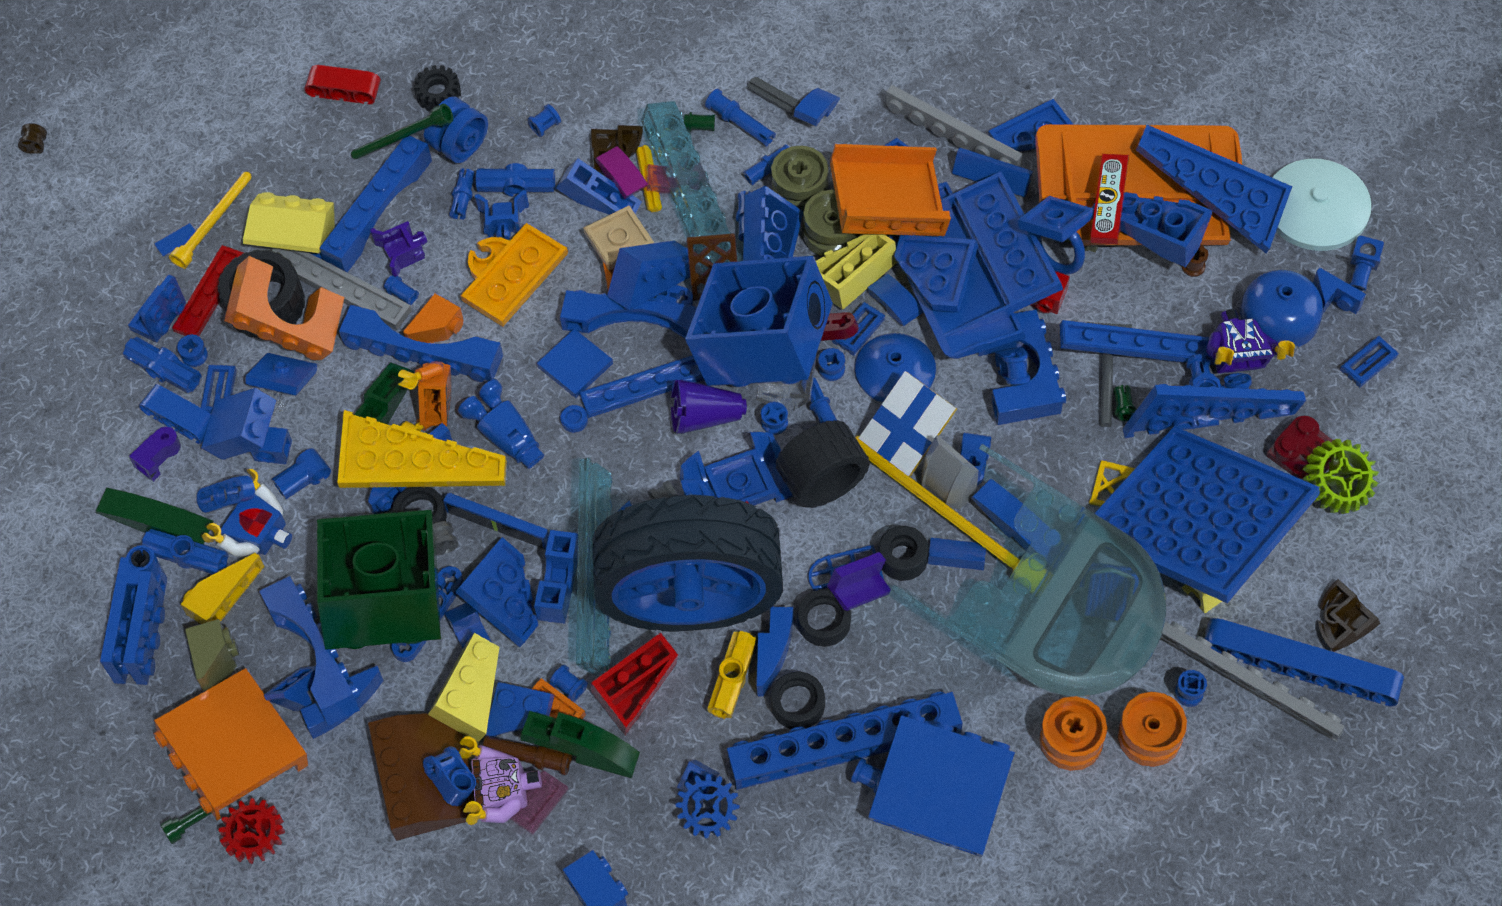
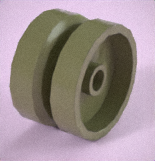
(799, 174)
(822, 224)

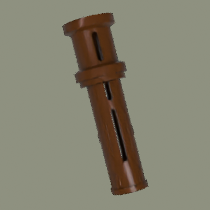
(539, 756)

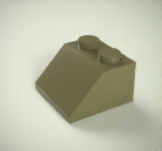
(212, 653)

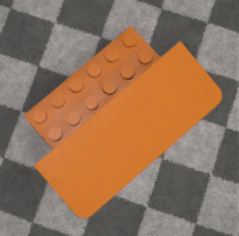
(1072, 161)

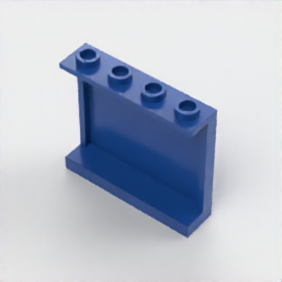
(941, 784)

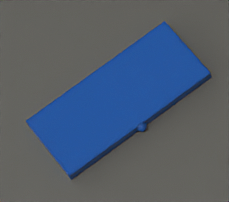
(175, 239)

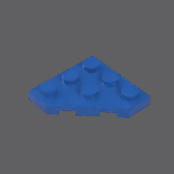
(937, 267)
(502, 593)

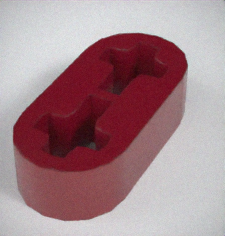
(840, 326)

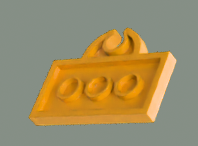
(510, 272)

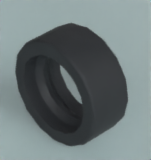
(421, 493)
(822, 638)
(791, 680)

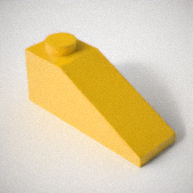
(219, 592)

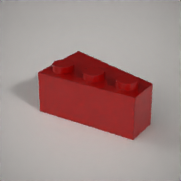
(634, 681)

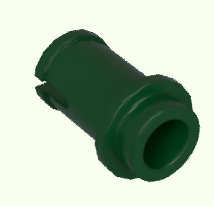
(699, 122)
(1124, 403)

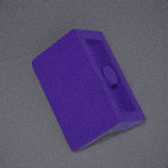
(859, 582)

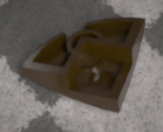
(625, 137)
(1344, 617)

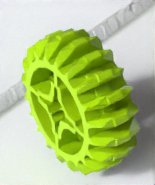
(1341, 455)

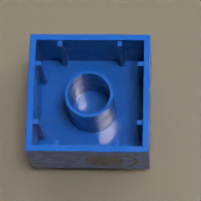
(759, 321)

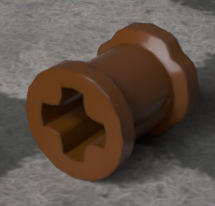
(1197, 264)

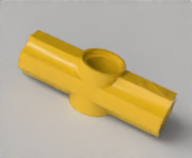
(728, 689)

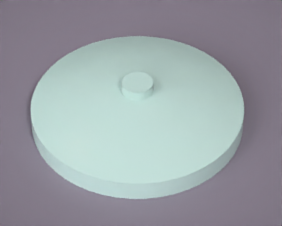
(1324, 206)

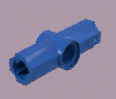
(515, 179)
(162, 364)
(199, 555)

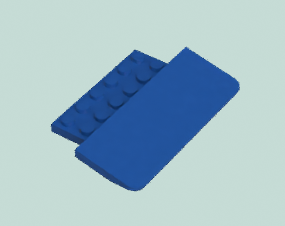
(1005, 274)

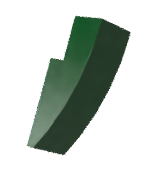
(384, 395)

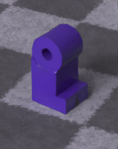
(155, 451)

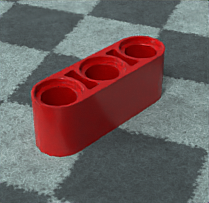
(342, 83)

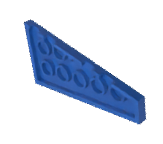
(1231, 190)

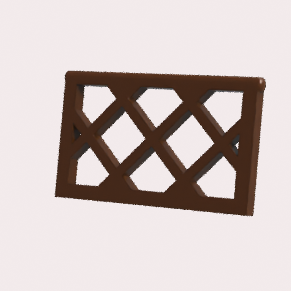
(711, 244)

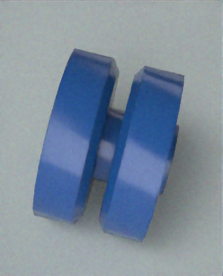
(461, 136)

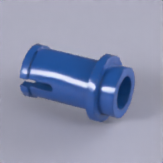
(401, 290)

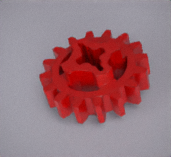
(260, 821)

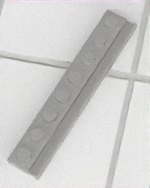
(1252, 680)

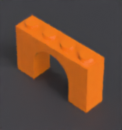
(251, 311)

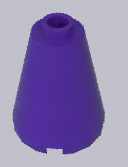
(703, 406)

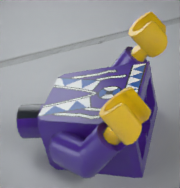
(1243, 346)

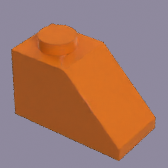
(435, 321)

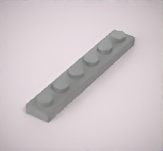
(949, 127)
(354, 290)

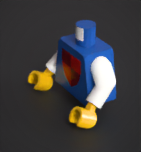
(252, 525)

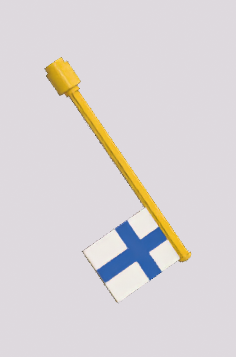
(900, 440)

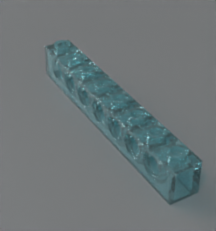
(693, 196)

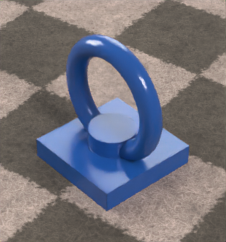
(1059, 221)

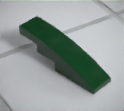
(147, 514)

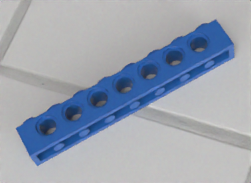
(833, 752)

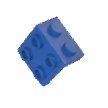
(159, 310)

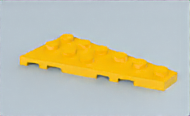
(403, 457)

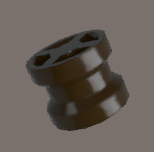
(32, 138)

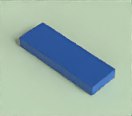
(979, 167)

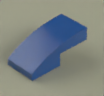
(816, 106)
(896, 299)

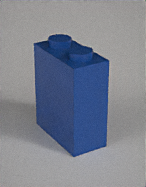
(238, 424)

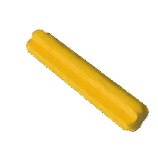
(652, 198)

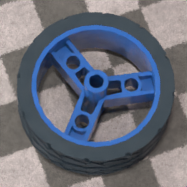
(687, 563)

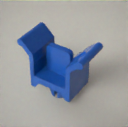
(503, 218)

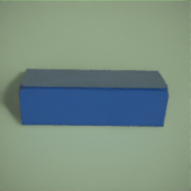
(956, 554)

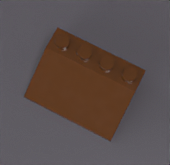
(409, 794)

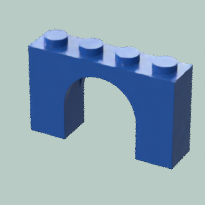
(1042, 393)

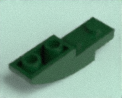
(582, 739)

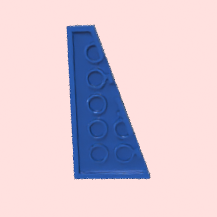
(1203, 407)

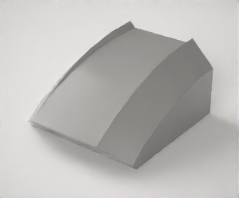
(948, 474)

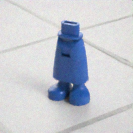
(502, 425)

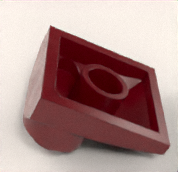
(1297, 444)

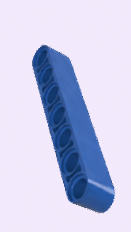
(1305, 661)

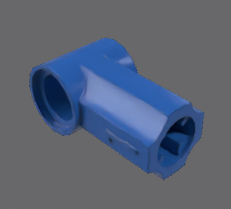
(307, 470)

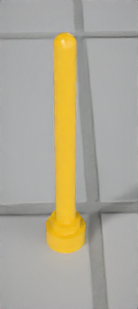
(183, 255)

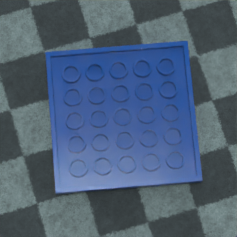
(1206, 511)

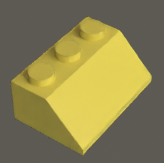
(289, 222)

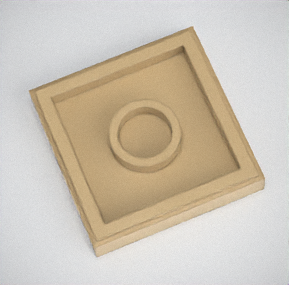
(616, 232)

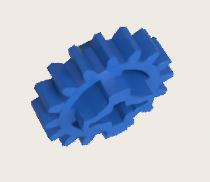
(717, 816)

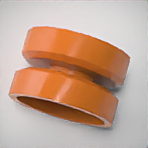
(1152, 729)
(1073, 733)

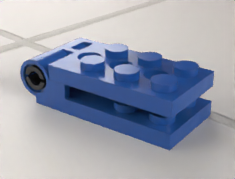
(135, 617)

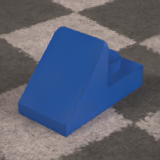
(1336, 290)
(465, 622)
(293, 690)

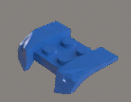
(745, 476)

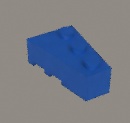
(647, 271)

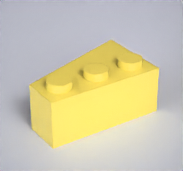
(856, 266)
(468, 689)

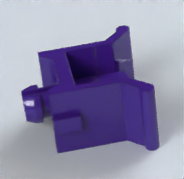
(400, 245)

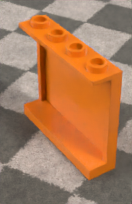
(887, 190)
(228, 742)

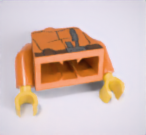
(433, 393)

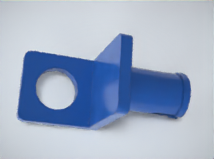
(1365, 262)

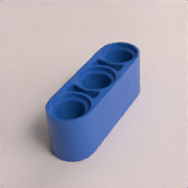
(176, 412)

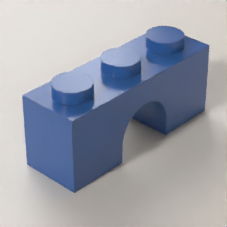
(561, 566)

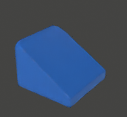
(693, 769)

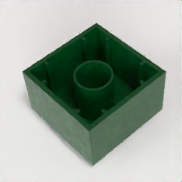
(377, 579)

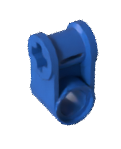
(1013, 365)
(972, 453)
(448, 774)

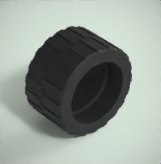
(288, 304)
(822, 463)

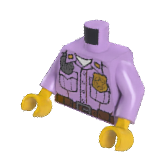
(499, 783)

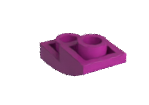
(622, 171)

